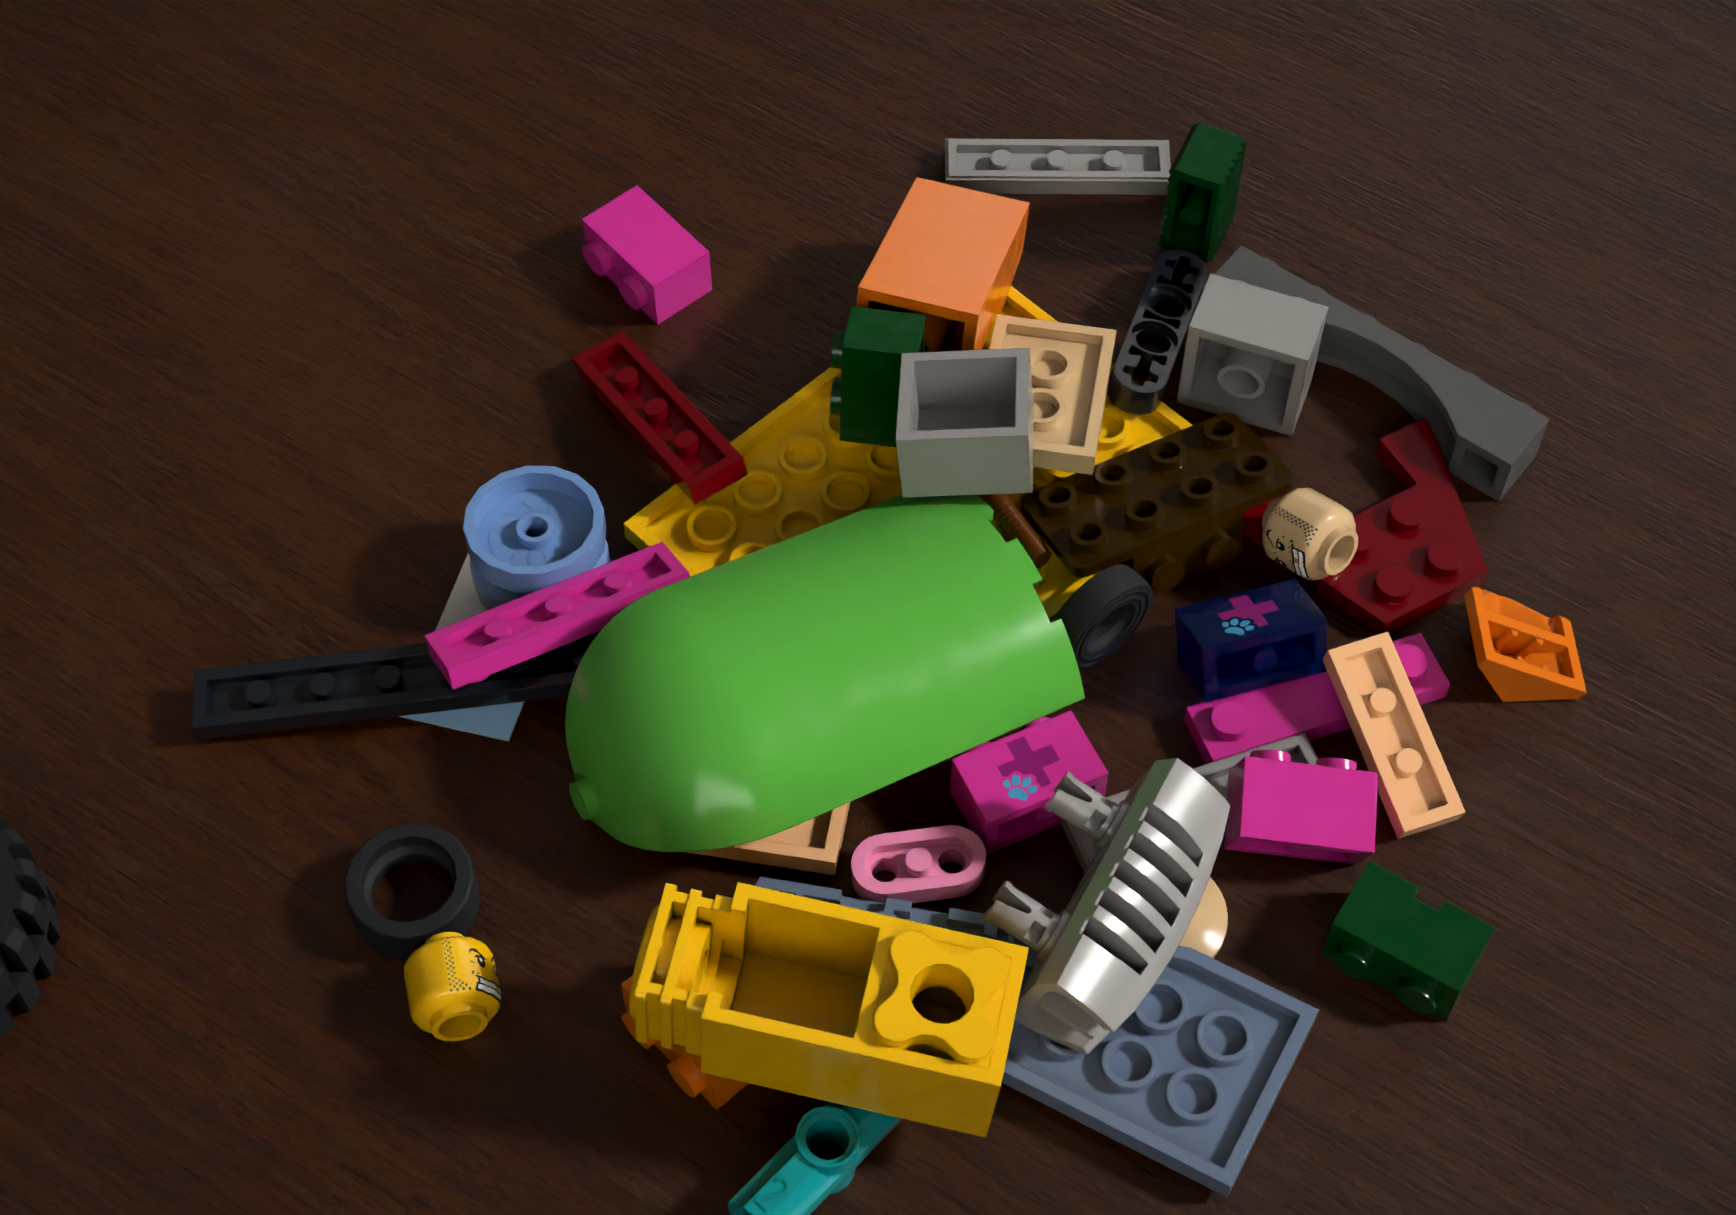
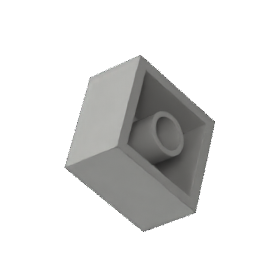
(1251, 353)

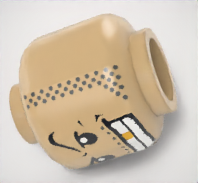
(1309, 534)

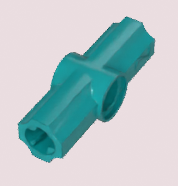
(798, 1180)

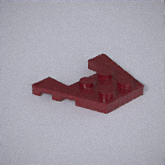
(1410, 548)

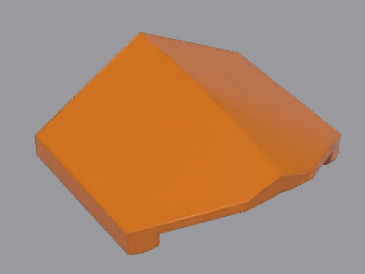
(1523, 650)

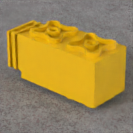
(831, 1002)

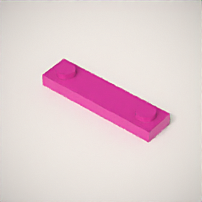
(549, 617)
(1298, 706)

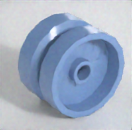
(532, 532)

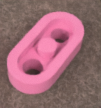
(916, 862)

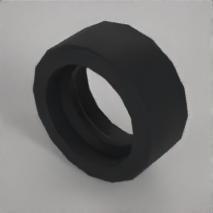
(404, 846)

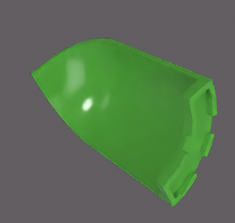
(811, 675)

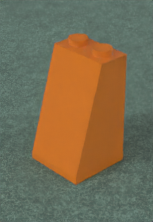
(948, 260)

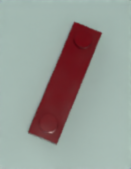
(660, 417)

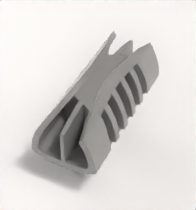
(1128, 907)

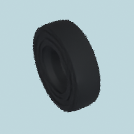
(1105, 613)

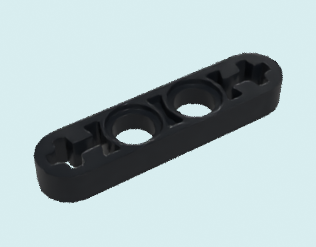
(1157, 330)

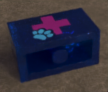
(1251, 640)

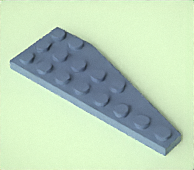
(1176, 1079)

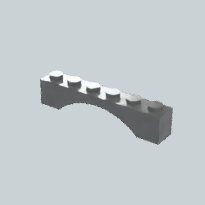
(1478, 428)

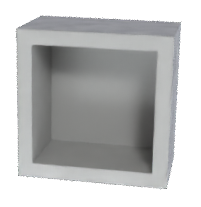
(965, 423)

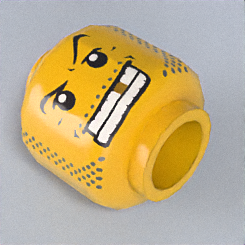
(452, 986)

